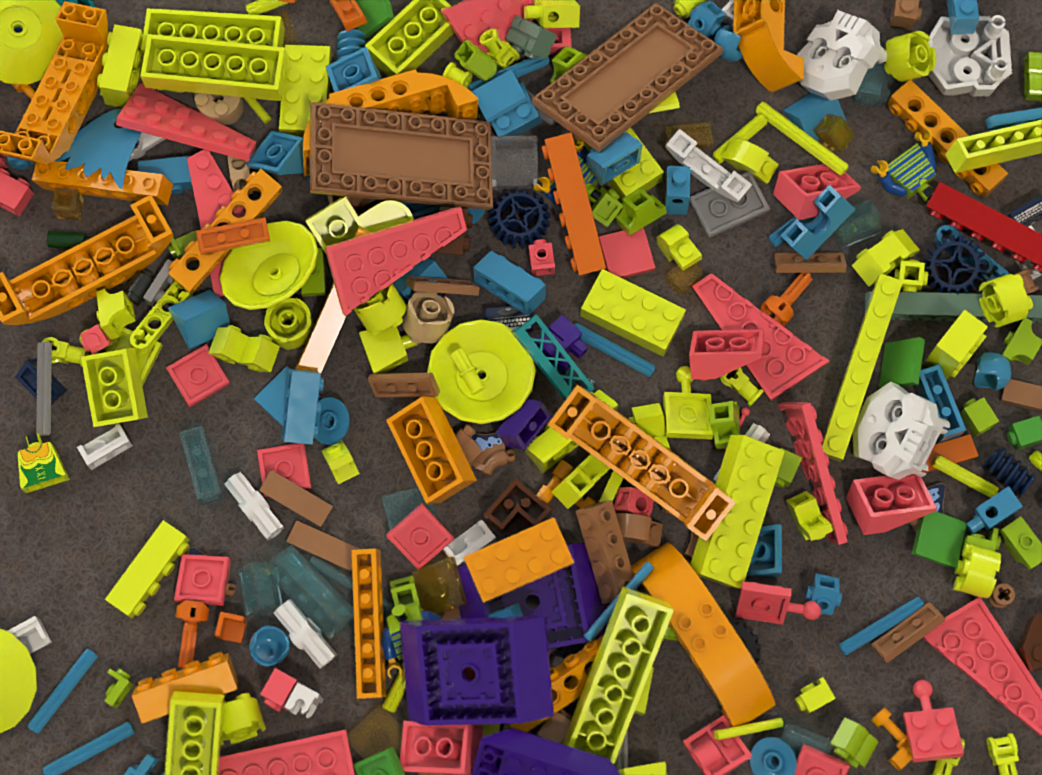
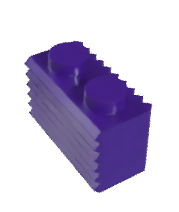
(524, 424)

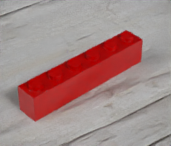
(987, 225)

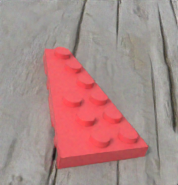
(474, 17)
(169, 119)
(210, 194)
(381, 257)
(784, 356)
(815, 464)
(983, 653)

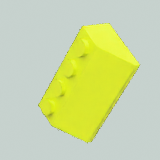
(552, 446)

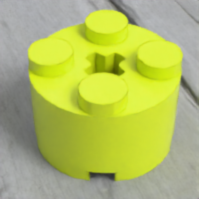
(910, 56)
(1004, 300)
(382, 310)
(287, 335)
(977, 571)
(241, 719)

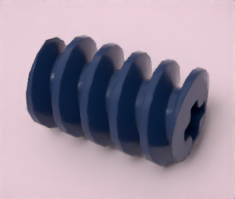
(1009, 471)

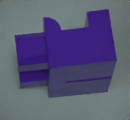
(569, 339)

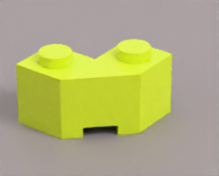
(885, 256)
(233, 346)
(651, 420)

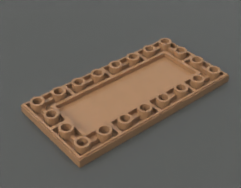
(627, 77)
(400, 156)

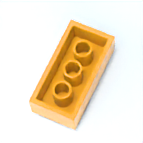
(431, 450)
(518, 560)
(208, 677)

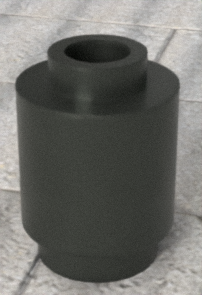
(138, 286)

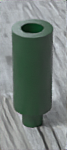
(65, 240)

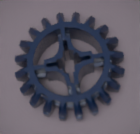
(512, 200)
(939, 262)

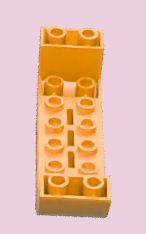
(762, 43)
(64, 90)
(404, 93)

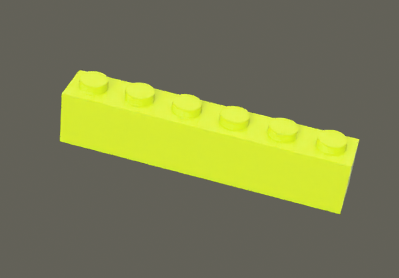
(995, 146)

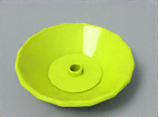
(27, 53)
(272, 270)
(493, 352)
(17, 680)

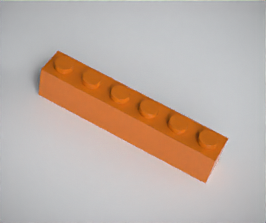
(575, 204)

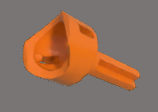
(782, 305)
(190, 628)

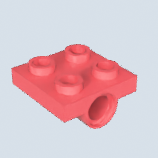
(716, 756)

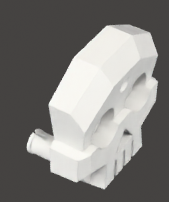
(840, 56)
(955, 56)
(907, 436)

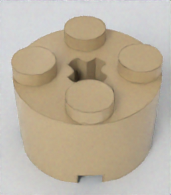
(223, 111)
(427, 317)

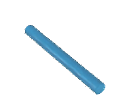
(606, 615)

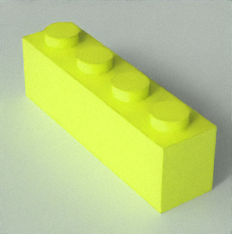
(148, 569)

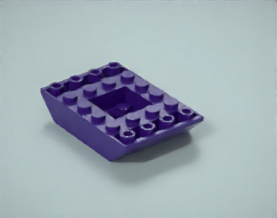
(566, 599)
(508, 664)
(526, 754)

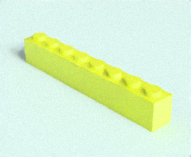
(860, 366)

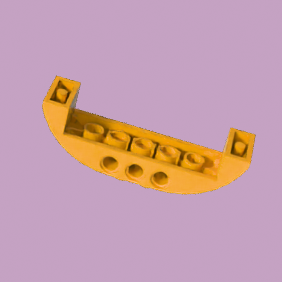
(86, 268)
(642, 461)
(707, 636)

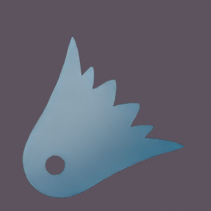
(102, 147)

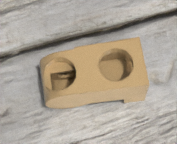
(238, 173)

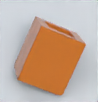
(231, 627)

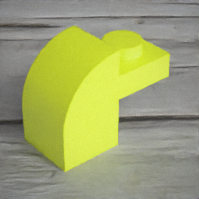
(750, 158)
(678, 247)
(808, 517)

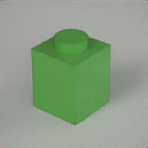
(1025, 433)

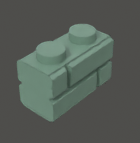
(531, 38)

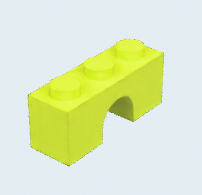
(580, 481)

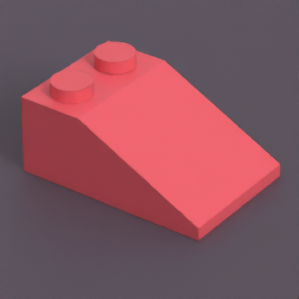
(801, 186)
(723, 351)
(888, 503)
(439, 748)

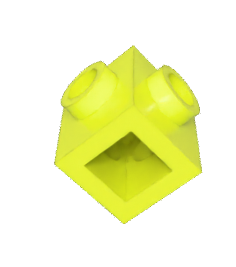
(914, 269)

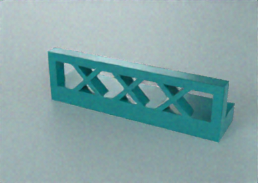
(543, 362)

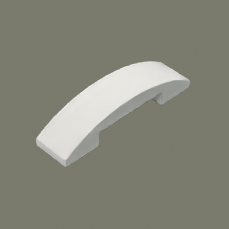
(706, 169)

